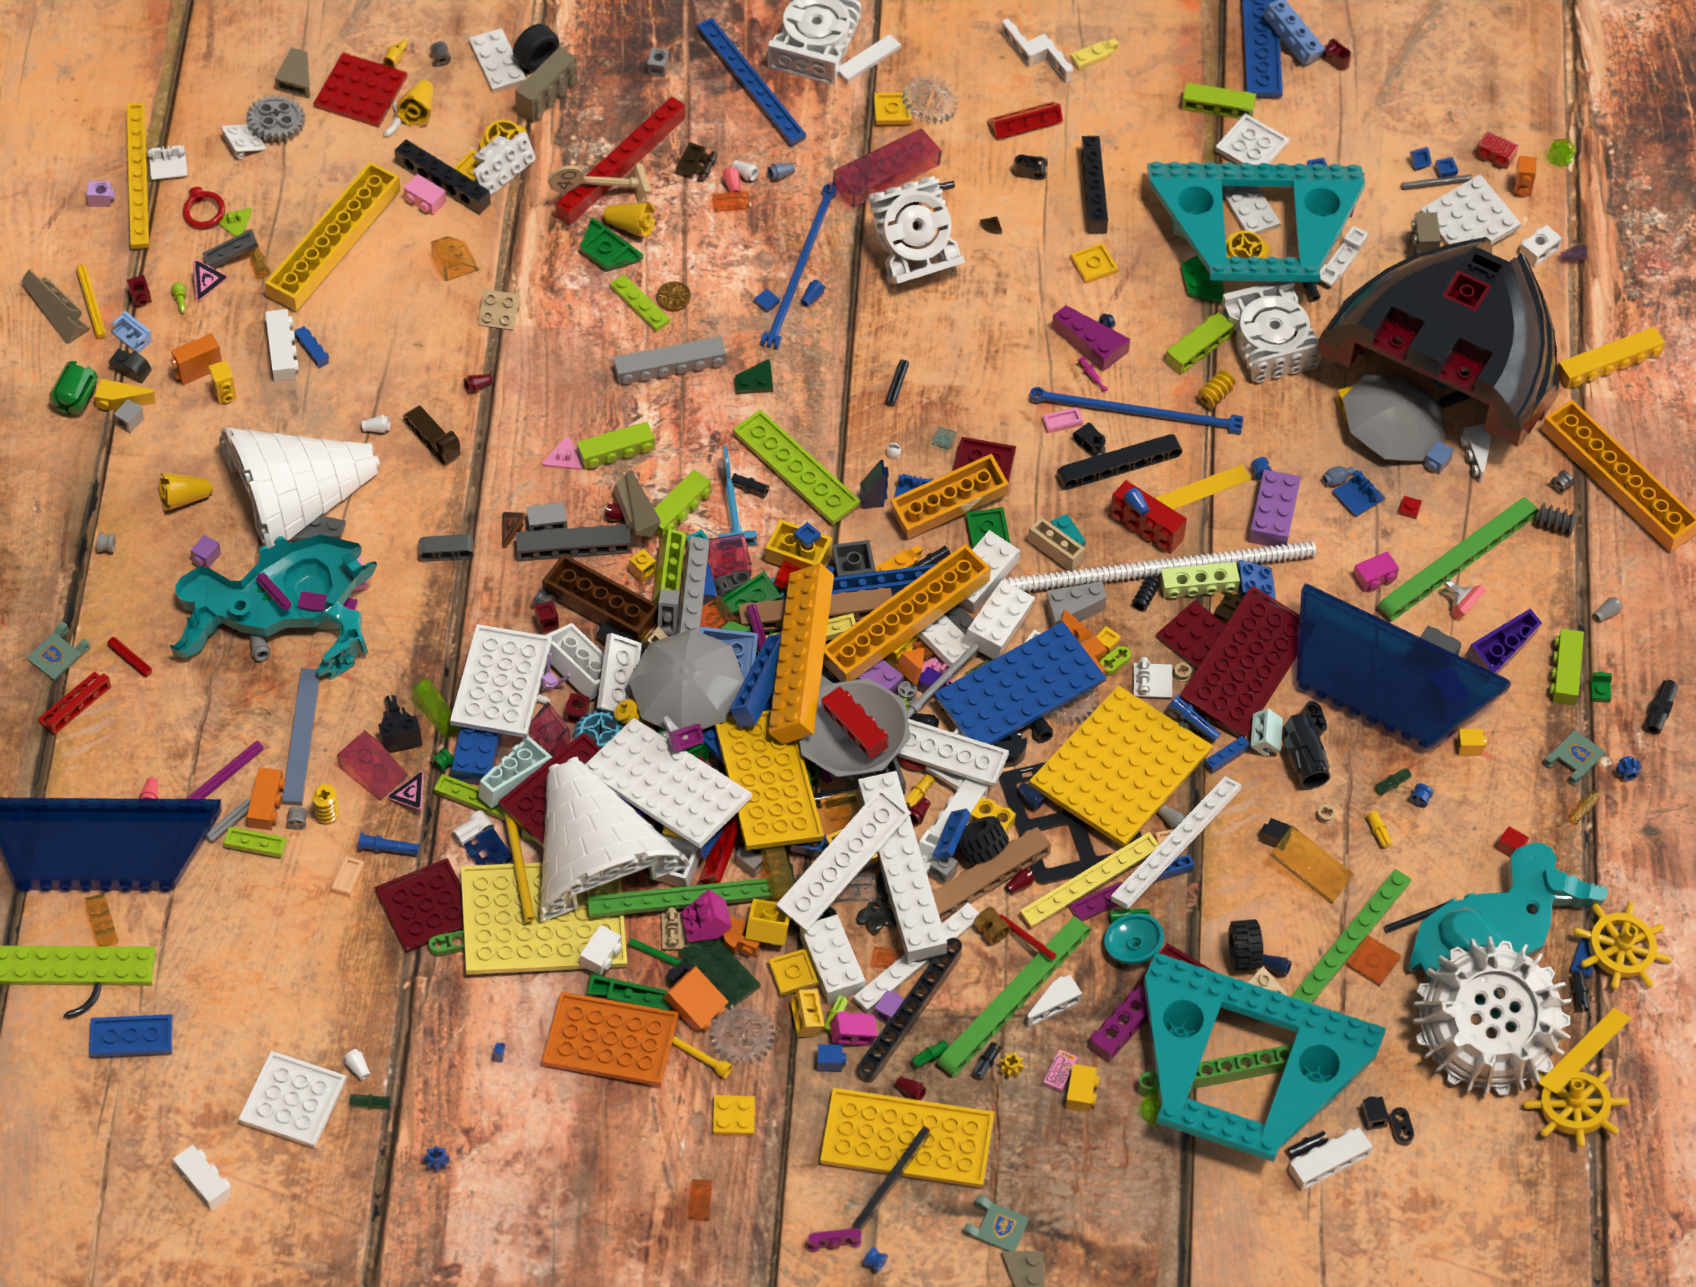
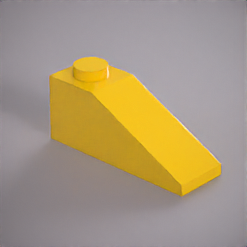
(113, 395)

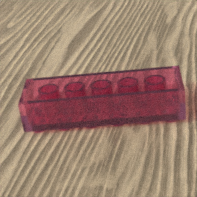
(887, 167)

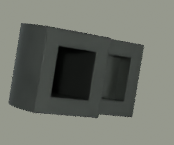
(133, 365)

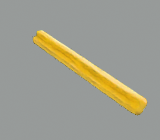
(91, 301)

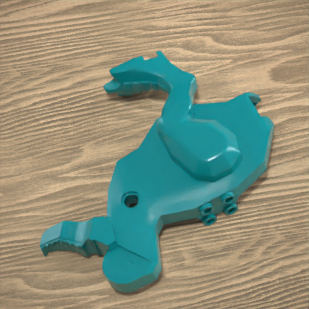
(308, 565)
(1504, 916)

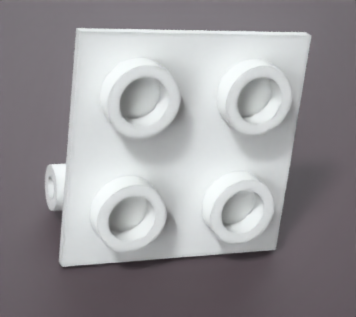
(241, 139)
(167, 162)
(1152, 679)

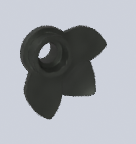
(876, 917)

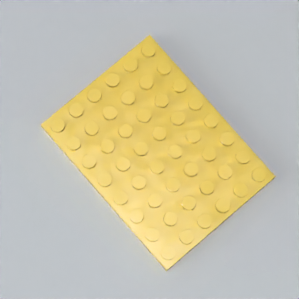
(505, 943)

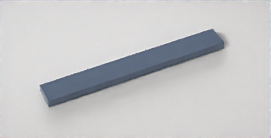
(301, 737)

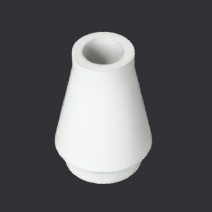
(746, 170)
(377, 424)
(356, 1062)

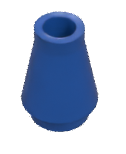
(813, 292)
(1136, 501)

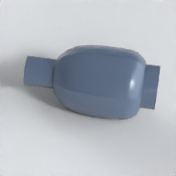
(1337, 475)

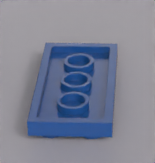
(131, 1035)

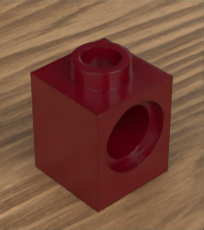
(139, 291)
(546, 616)
(572, 714)

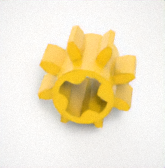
(1011, 1059)

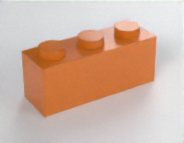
(265, 798)

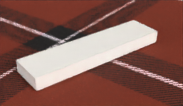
(869, 58)

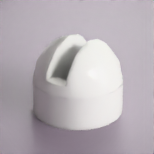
(893, 451)

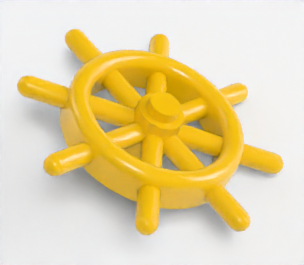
(1622, 945)
(1577, 1103)

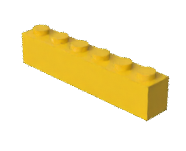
(1611, 357)

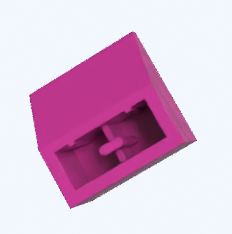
(706, 917)

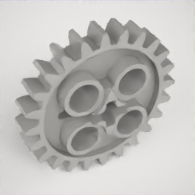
(275, 118)

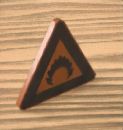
(510, 523)

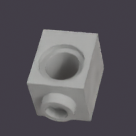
(658, 62)
(943, 869)

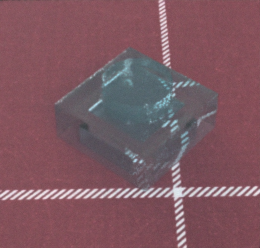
(944, 438)

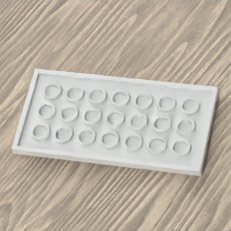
(668, 784)

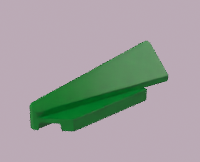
(628, 992)

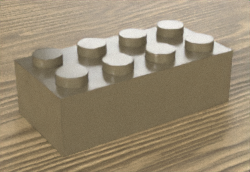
(546, 85)

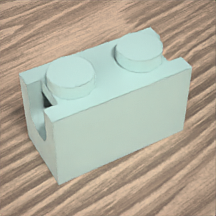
(1266, 732)

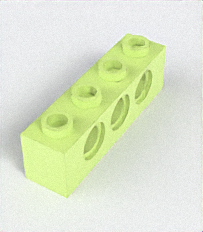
(1172, 577)

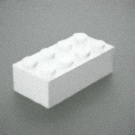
(1000, 558)
(999, 619)
(833, 959)

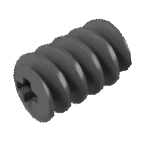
(1556, 518)

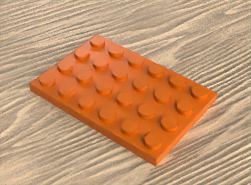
(610, 1039)

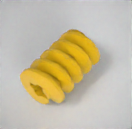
(1216, 388)
(627, 710)
(325, 803)

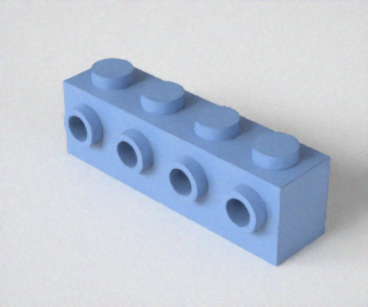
(1293, 32)

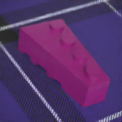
(1090, 338)

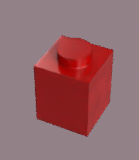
(1511, 840)

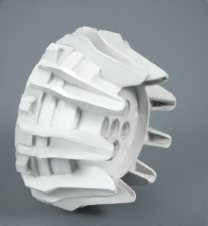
(1464, 1047)

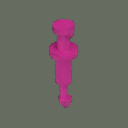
(1088, 368)

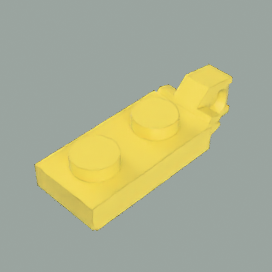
(1094, 53)

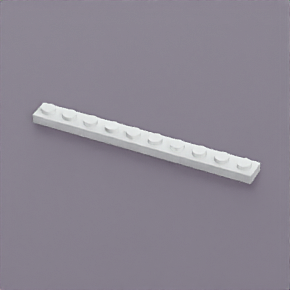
(1176, 842)

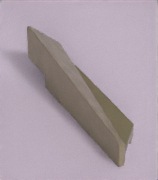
(56, 306)
(636, 506)

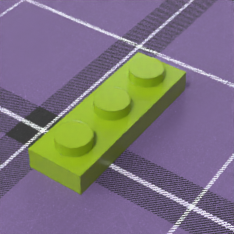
(255, 842)

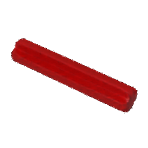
(129, 656)

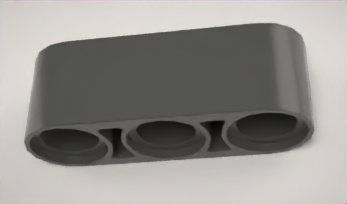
(445, 548)

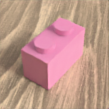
(425, 194)

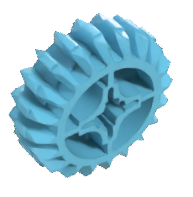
(597, 722)

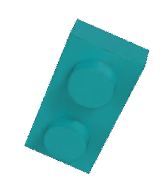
(1067, 526)

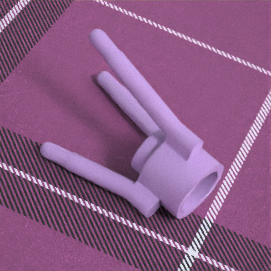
(549, 680)

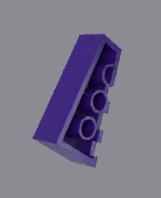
(1504, 643)

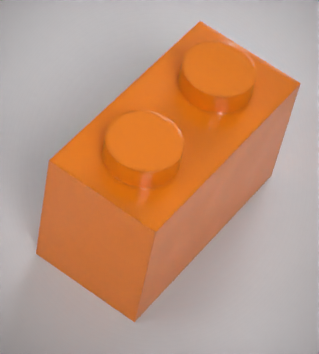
(1524, 175)

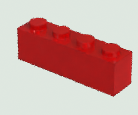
(855, 722)

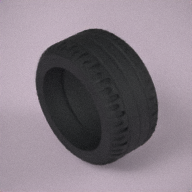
(535, 46)

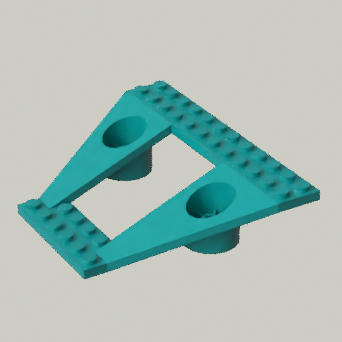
(1195, 202)
(1322, 1062)

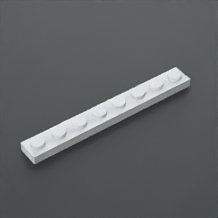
(903, 970)

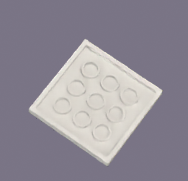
(1472, 213)
(292, 1099)

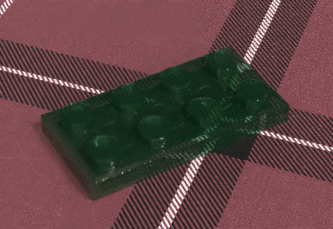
(720, 969)

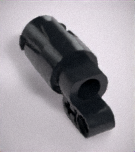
(1305, 745)

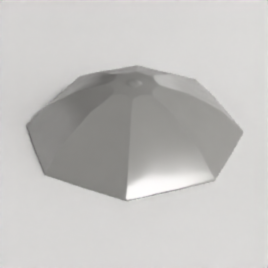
(1394, 417)
(686, 679)
(836, 751)

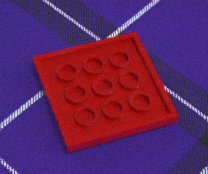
(360, 89)

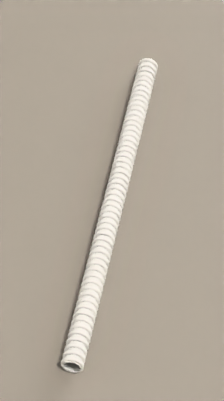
(1154, 568)

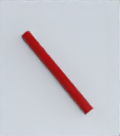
(1029, 939)

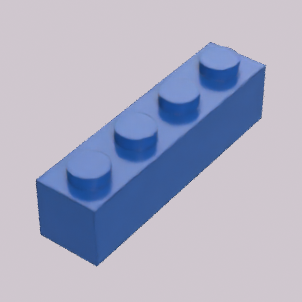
(311, 346)
(1226, 755)
(1178, 866)

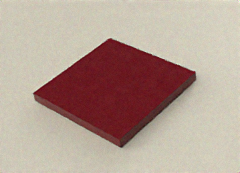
(423, 904)

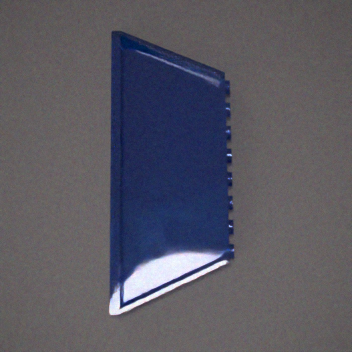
(1388, 671)
(102, 841)

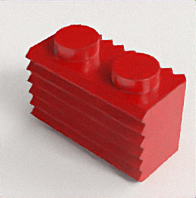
(1497, 150)

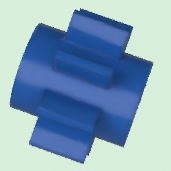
(1628, 768)
(436, 1153)

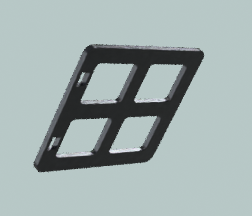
(1042, 874)

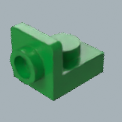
(1601, 687)

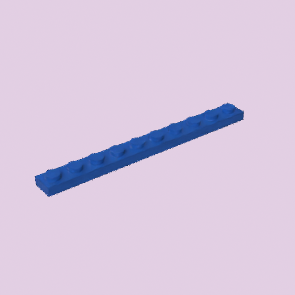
(751, 81)

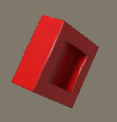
(1410, 507)

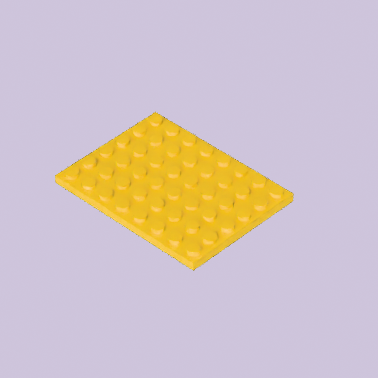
(1120, 766)

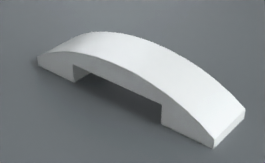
(1344, 256)

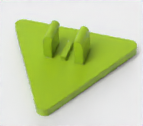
(236, 221)

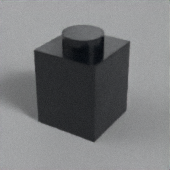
(1273, 832)
(1374, 1113)

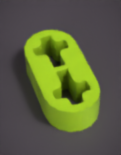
(1117, 663)

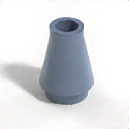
(780, 170)

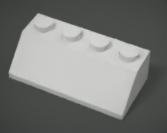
(579, 657)

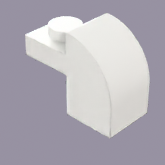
(927, 846)

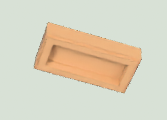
(347, 876)

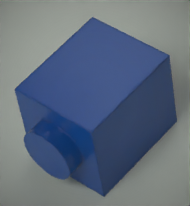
(830, 1058)

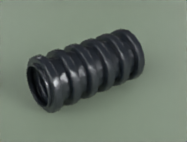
(1146, 593)

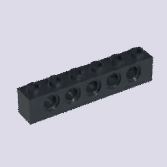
(441, 174)
(1094, 185)

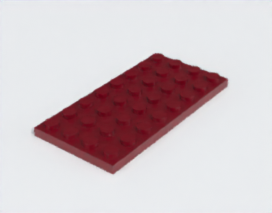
(1245, 663)

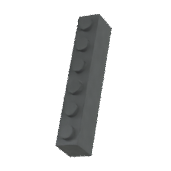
(573, 542)

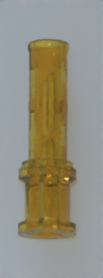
(258, 261)

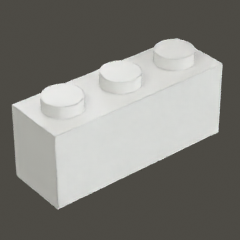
(202, 1177)

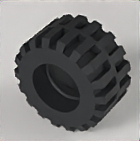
(982, 840)
(1245, 944)

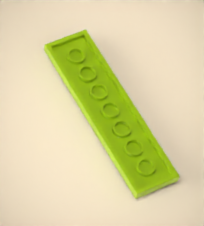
(796, 467)
(77, 965)

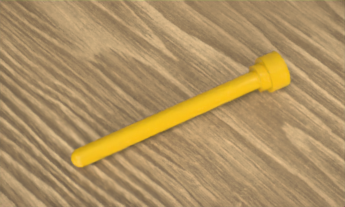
(722, 1068)

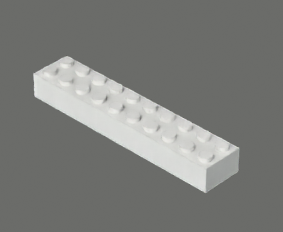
(907, 879)

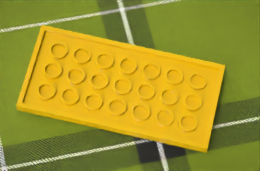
(776, 775)
(876, 1130)

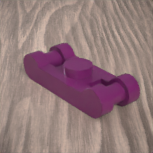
(834, 1239)

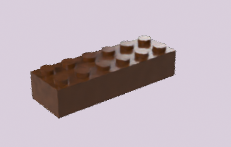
(600, 598)

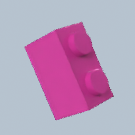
(1376, 571)
(853, 1028)

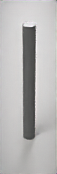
(1435, 182)

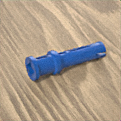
(1186, 712)
(377, 844)

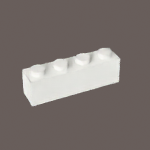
(281, 345)
(966, 797)
(1330, 1158)

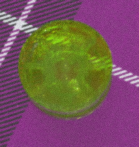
(1561, 153)
(1151, 1108)

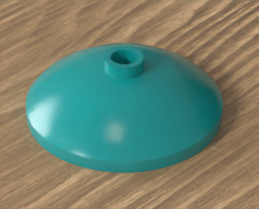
(1134, 931)

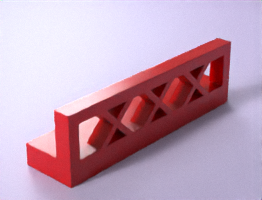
(1026, 119)
(77, 705)
(721, 853)

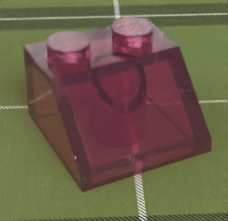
(728, 555)
(549, 730)

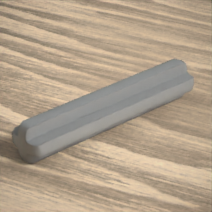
(228, 821)

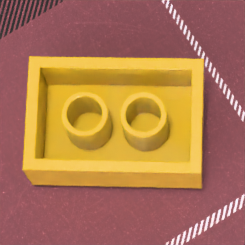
(787, 548)

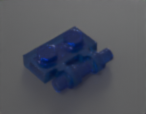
(492, 846)

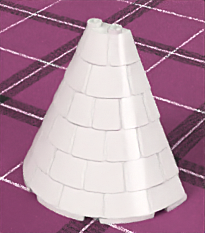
(294, 476)
(594, 839)

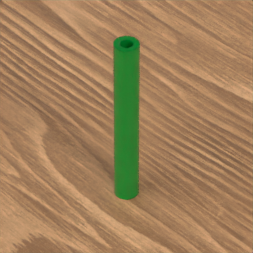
(654, 952)

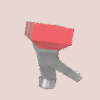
(1462, 598)

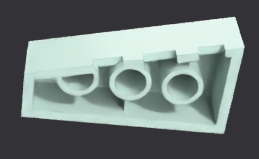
(512, 771)

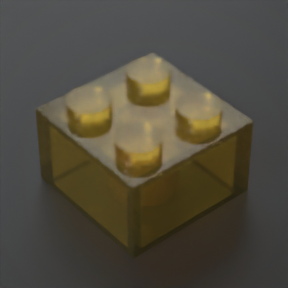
(840, 809)

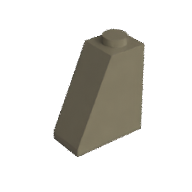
(294, 74)

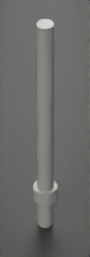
(916, 705)

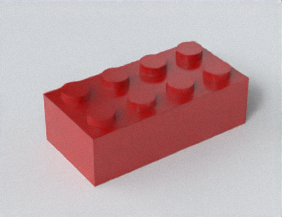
(1159, 525)

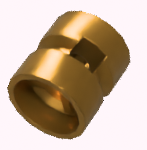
(991, 925)

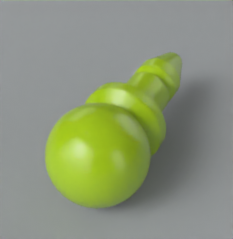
(178, 290)

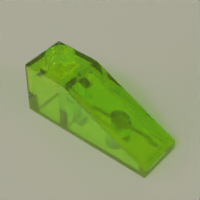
(434, 707)

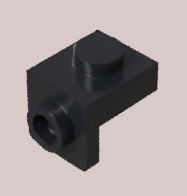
(677, 973)

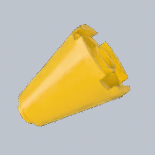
(416, 104)
(631, 217)
(182, 489)

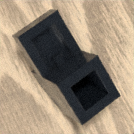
(1016, 747)

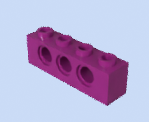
(1109, 1047)

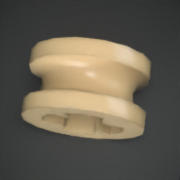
(1182, 677)
(1329, 810)

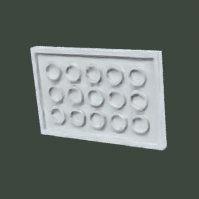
(501, 681)

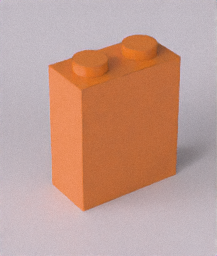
(194, 358)
(696, 999)

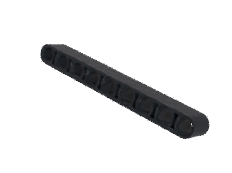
(906, 1017)

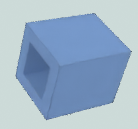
(1438, 457)

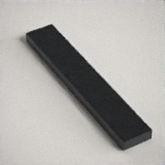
(892, 1179)

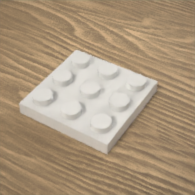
(1251, 142)

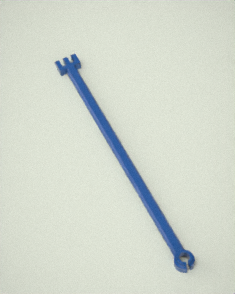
(773, 336)
(1234, 423)

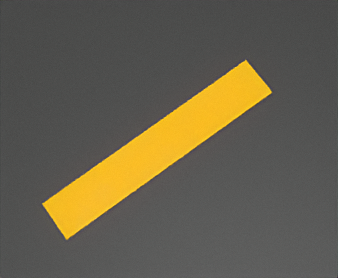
(1205, 487)
(1584, 1050)

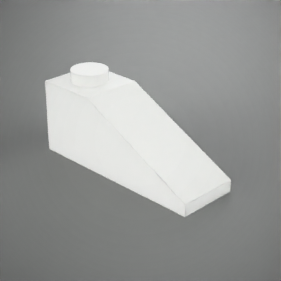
(1059, 997)

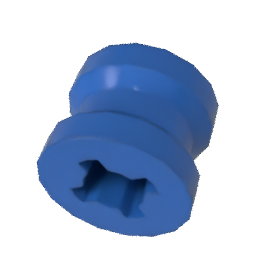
(1258, 465)
(1421, 795)
(875, 1259)

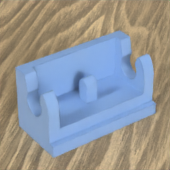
(131, 332)

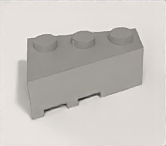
(1079, 601)

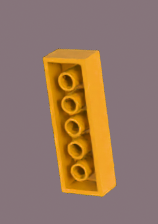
(949, 496)

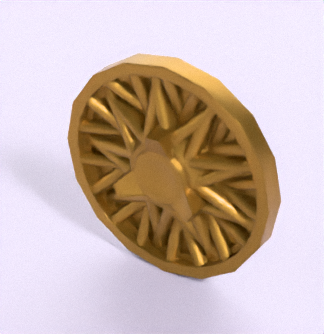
(673, 295)

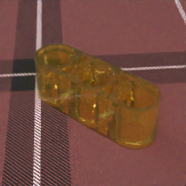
(777, 871)
(101, 920)

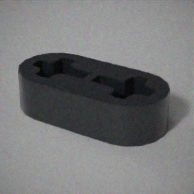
(1397, 1127)

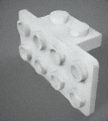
(503, 161)

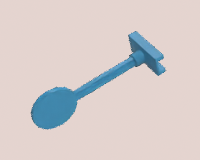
(750, 536)

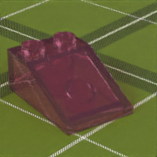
(371, 765)

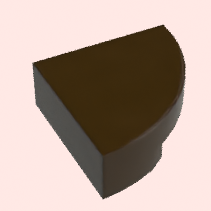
(991, 225)

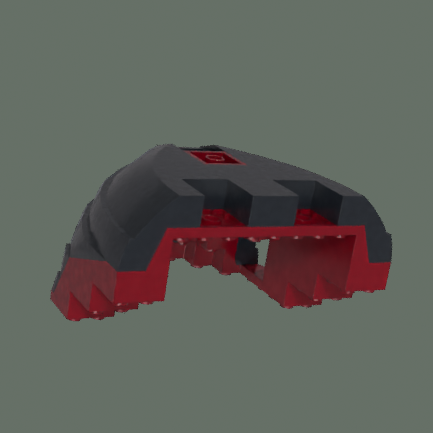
(1454, 315)

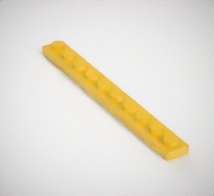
(137, 175)

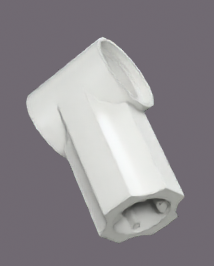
(476, 825)

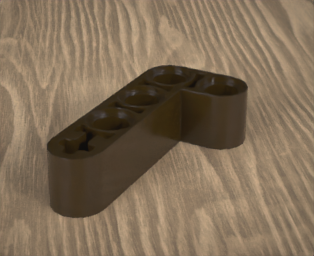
(442, 445)

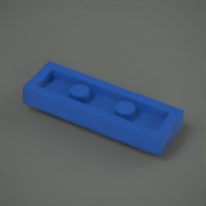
(951, 834)

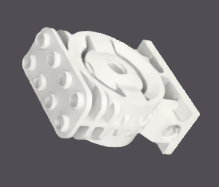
(821, 38)
(885, 208)
(1265, 327)

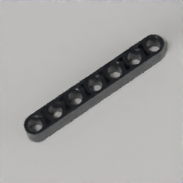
(1119, 461)

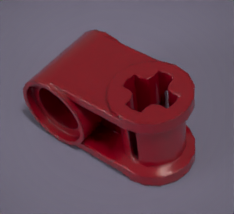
(1337, 55)

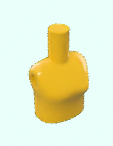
(395, 54)

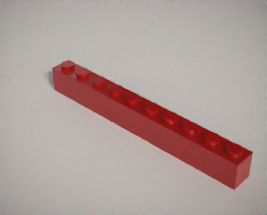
(622, 159)

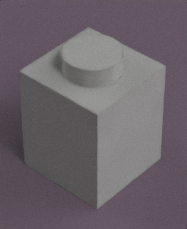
(129, 416)

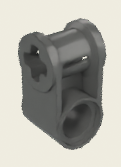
(731, 581)

